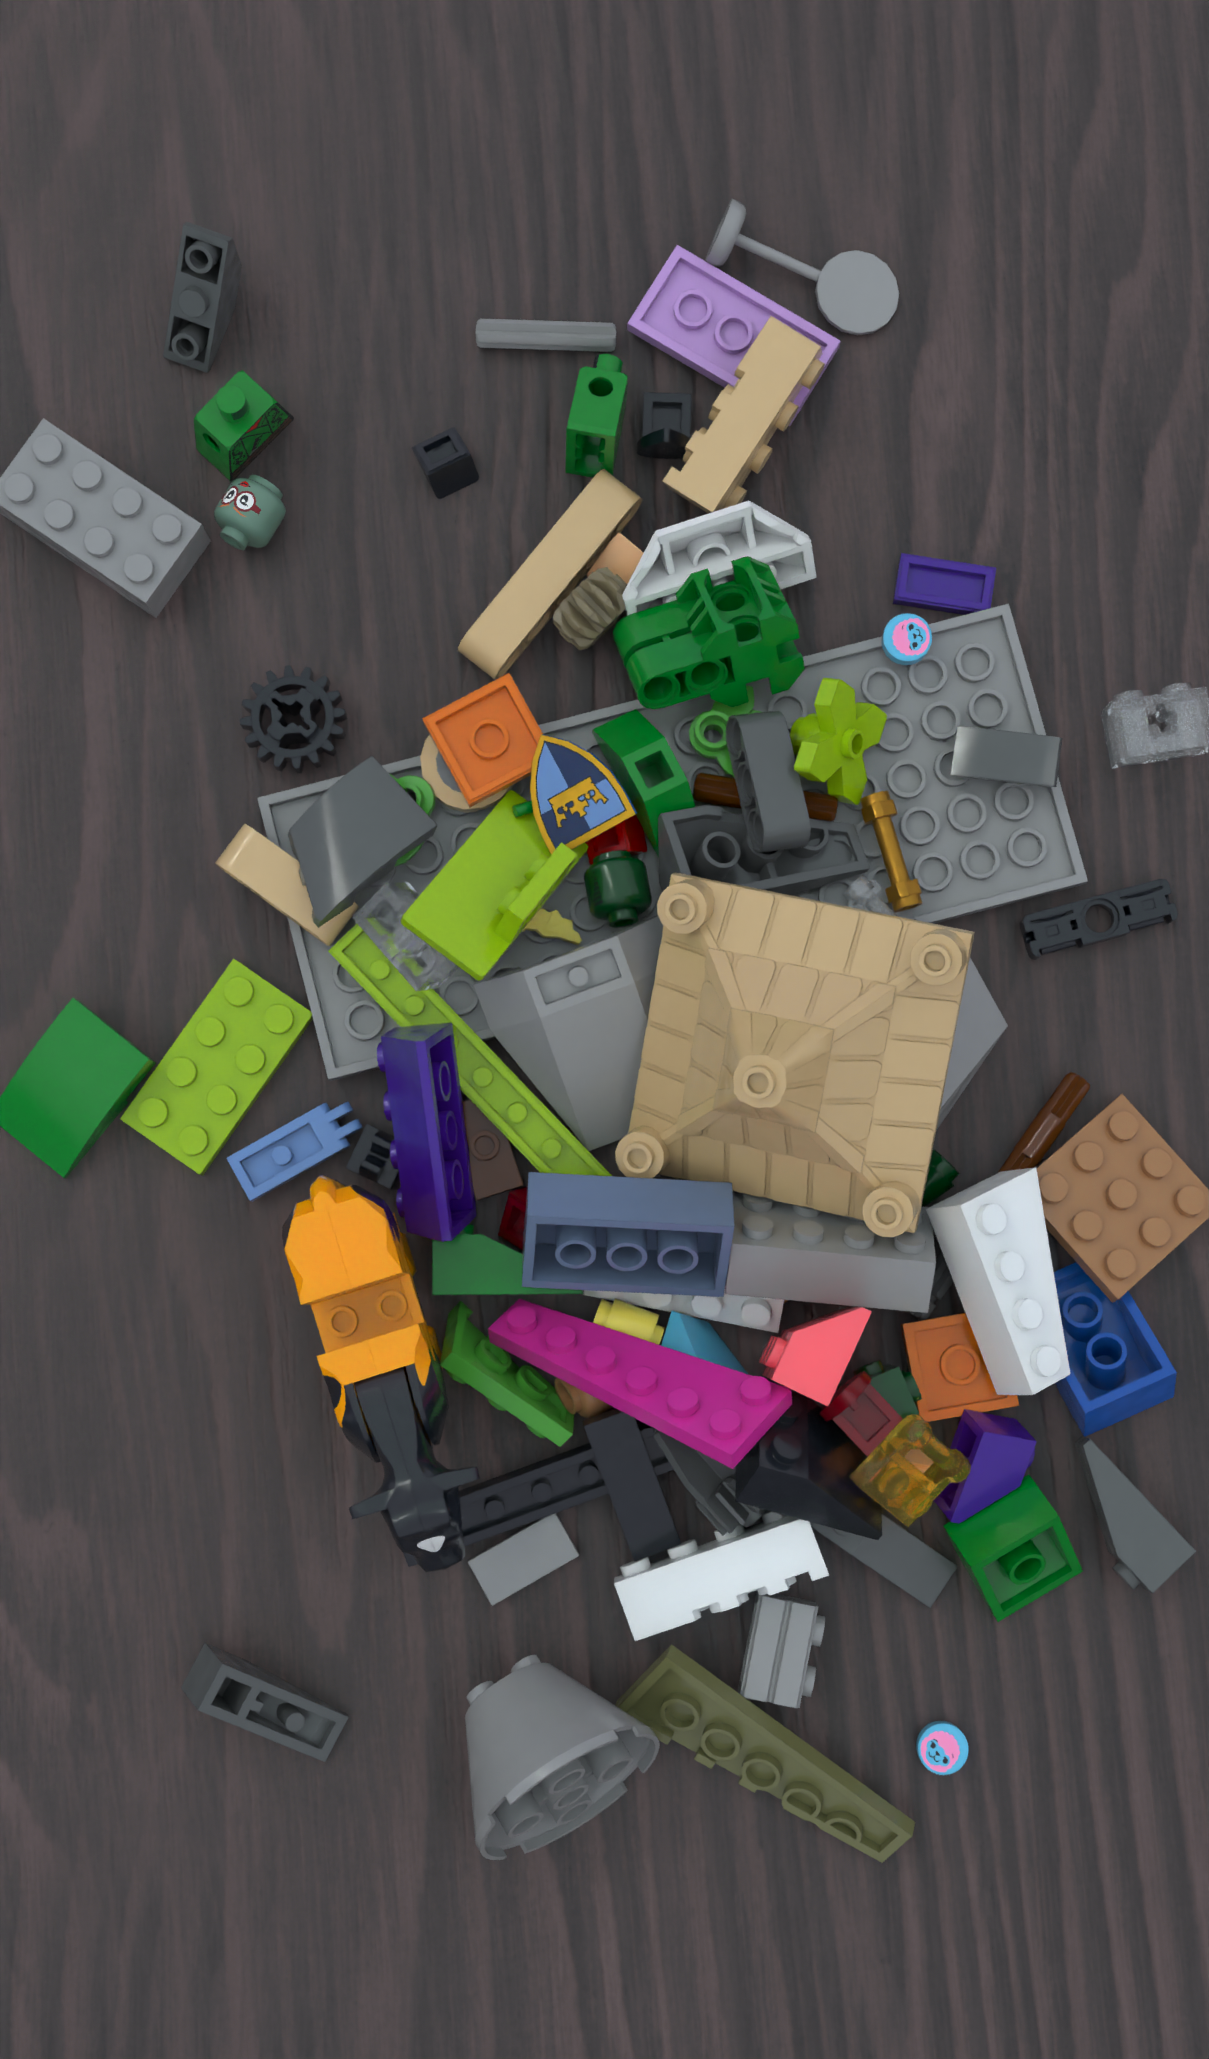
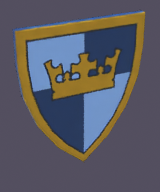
(574, 794)

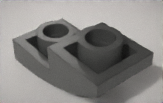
(1006, 756)

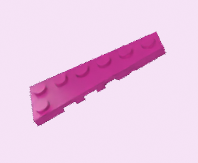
(669, 1390)

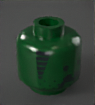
(617, 888)

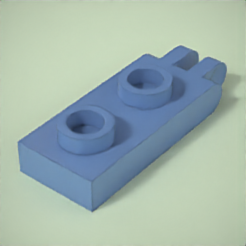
(292, 1149)

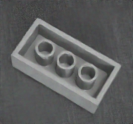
(100, 518)
(827, 1258)

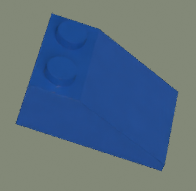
(1110, 1354)

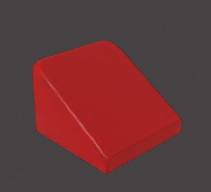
(624, 836)

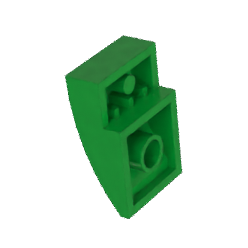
(71, 1087)

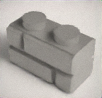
(779, 1650)

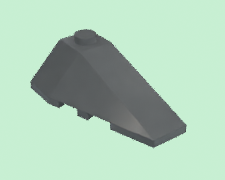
(717, 847)

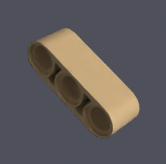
(276, 879)

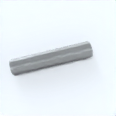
(546, 335)

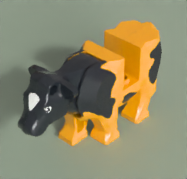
(379, 1362)

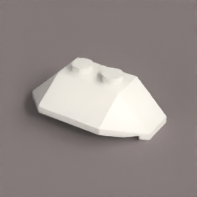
(713, 543)

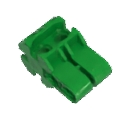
(712, 640)

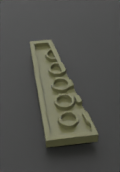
(726, 1729)

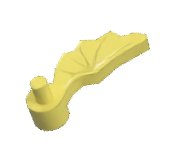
(553, 926)

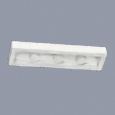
(732, 1309)

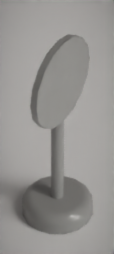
(851, 291)

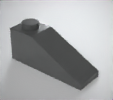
(1131, 1526)
(898, 1558)
(262, 1703)

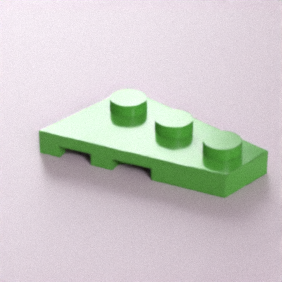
(489, 1369)

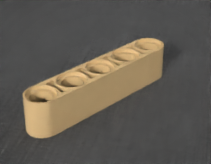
(549, 574)

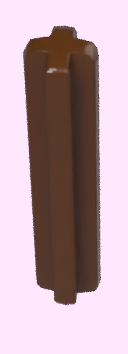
(724, 792)

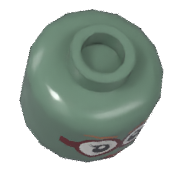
(249, 512)

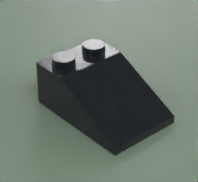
(805, 1472)

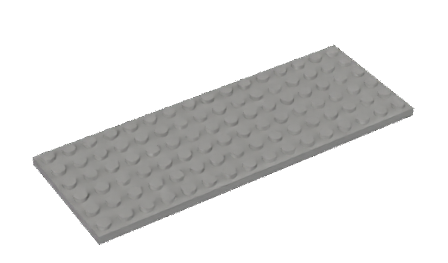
(960, 836)

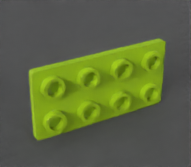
(490, 889)

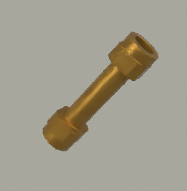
(878, 810)

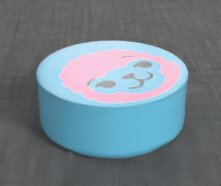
(906, 639)
(942, 1747)

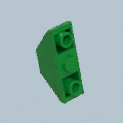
(644, 769)

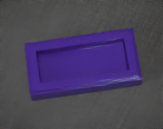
(943, 585)

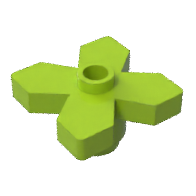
(834, 739)

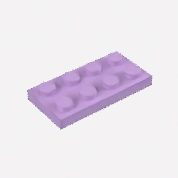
(713, 319)

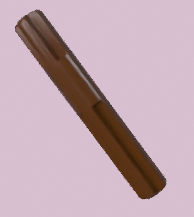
(1047, 1124)

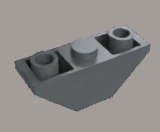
(202, 296)

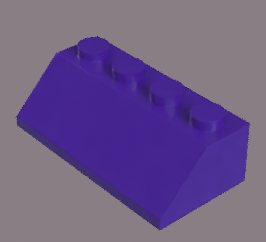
(427, 1130)

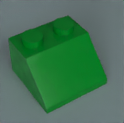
(1015, 1549)

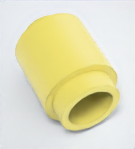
(629, 1320)

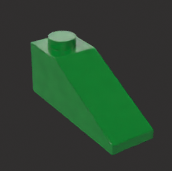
(479, 1267)

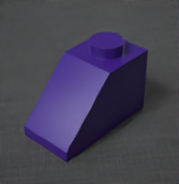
(998, 1459)

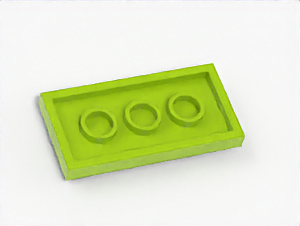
(217, 1067)

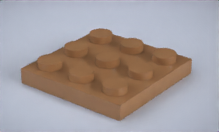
(1120, 1198)

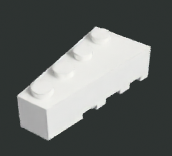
(1005, 1278)
(717, 1573)

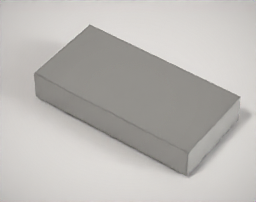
(523, 1558)

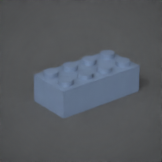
(627, 1234)

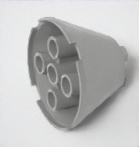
(546, 1756)

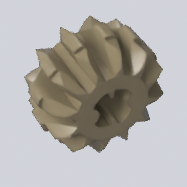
(591, 609)

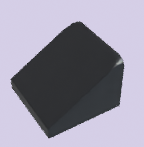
(446, 463)

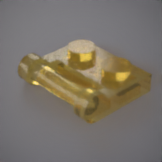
(898, 1482)

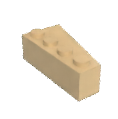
(747, 418)

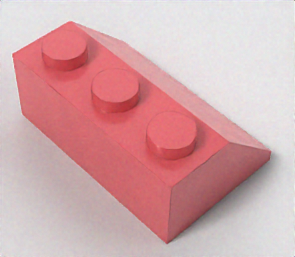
(815, 1353)

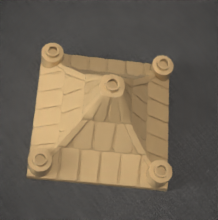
(796, 1050)

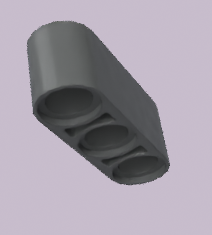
(767, 781)

